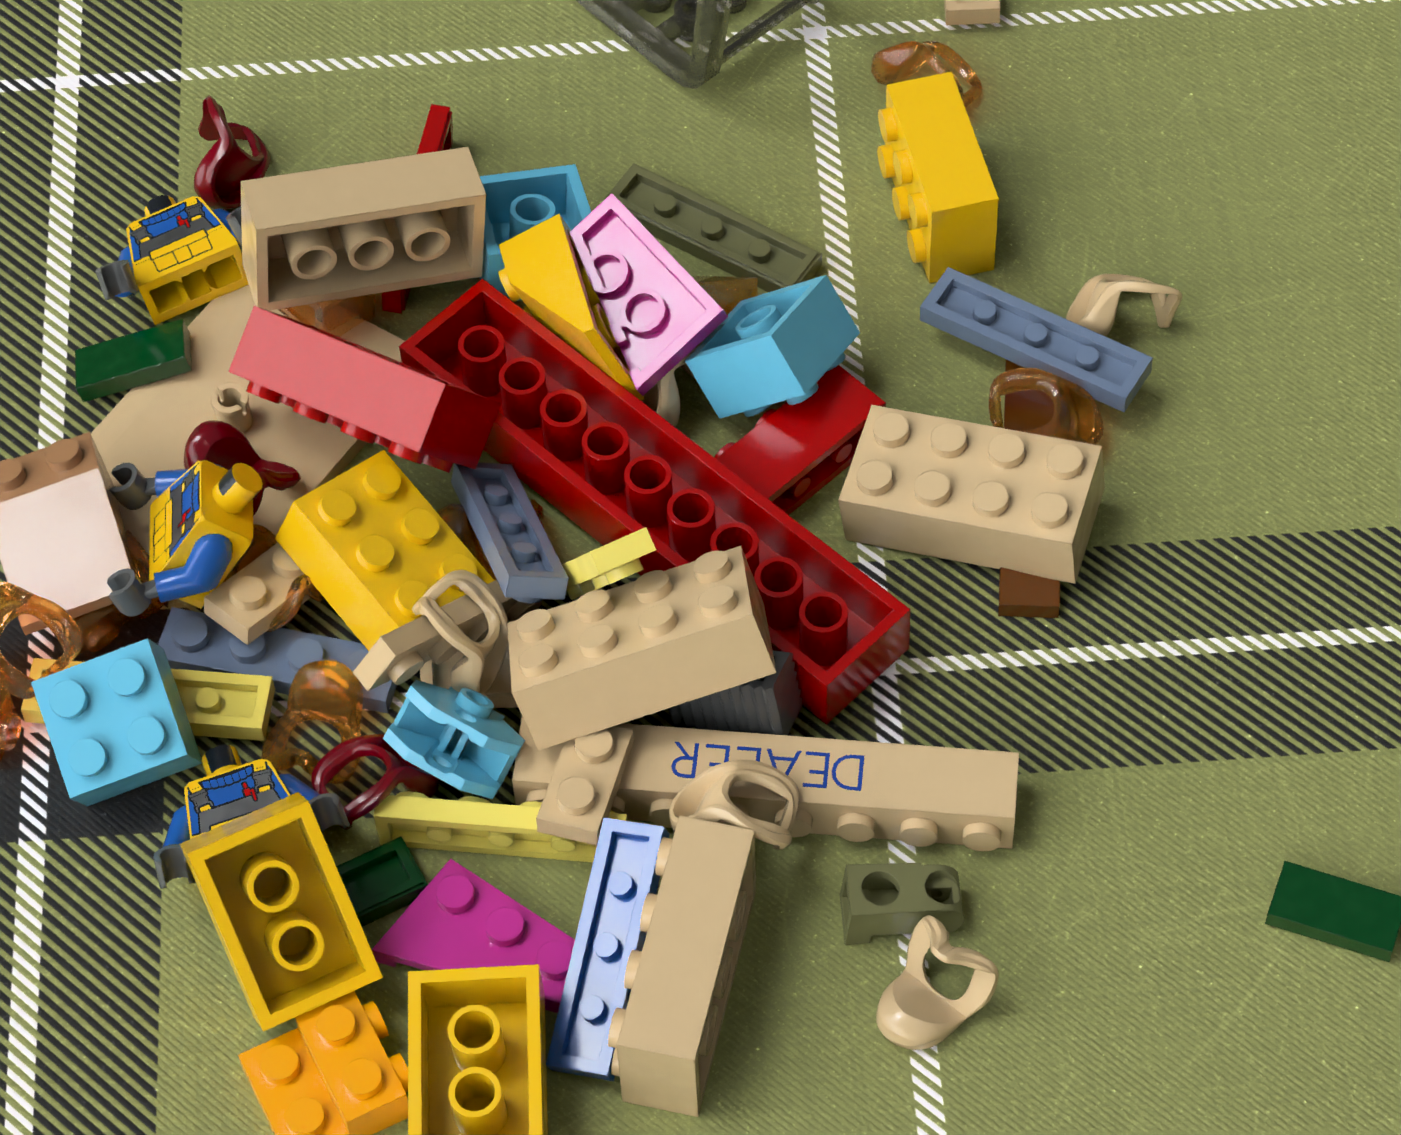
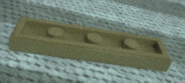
(715, 231)

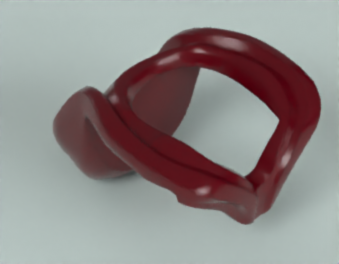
(226, 162)
(226, 446)
(397, 772)

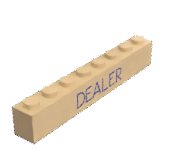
(842, 784)

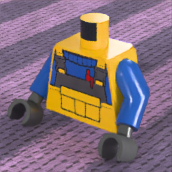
(177, 257)
(196, 531)
(228, 794)

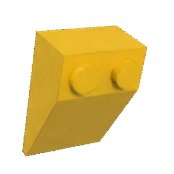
(557, 292)

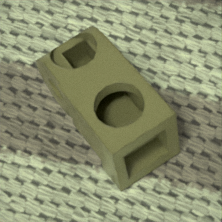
(896, 897)

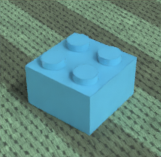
(524, 200)
(773, 348)
(116, 722)

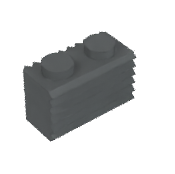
(753, 707)

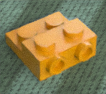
(330, 1073)

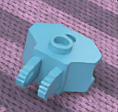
(455, 737)

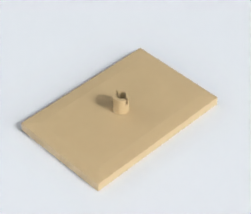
(158, 417)

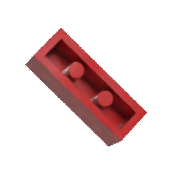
(803, 444)

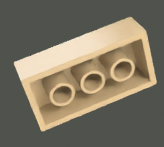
(362, 228)
(972, 493)
(639, 648)
(685, 965)

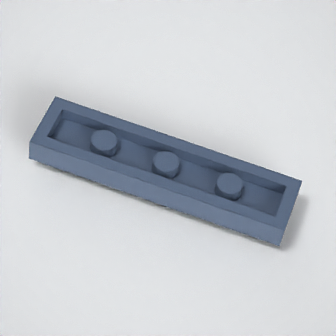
(1035, 338)
(510, 532)
(201, 644)

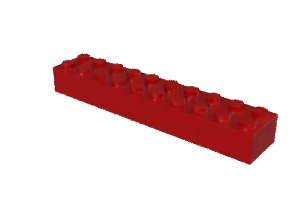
(627, 468)

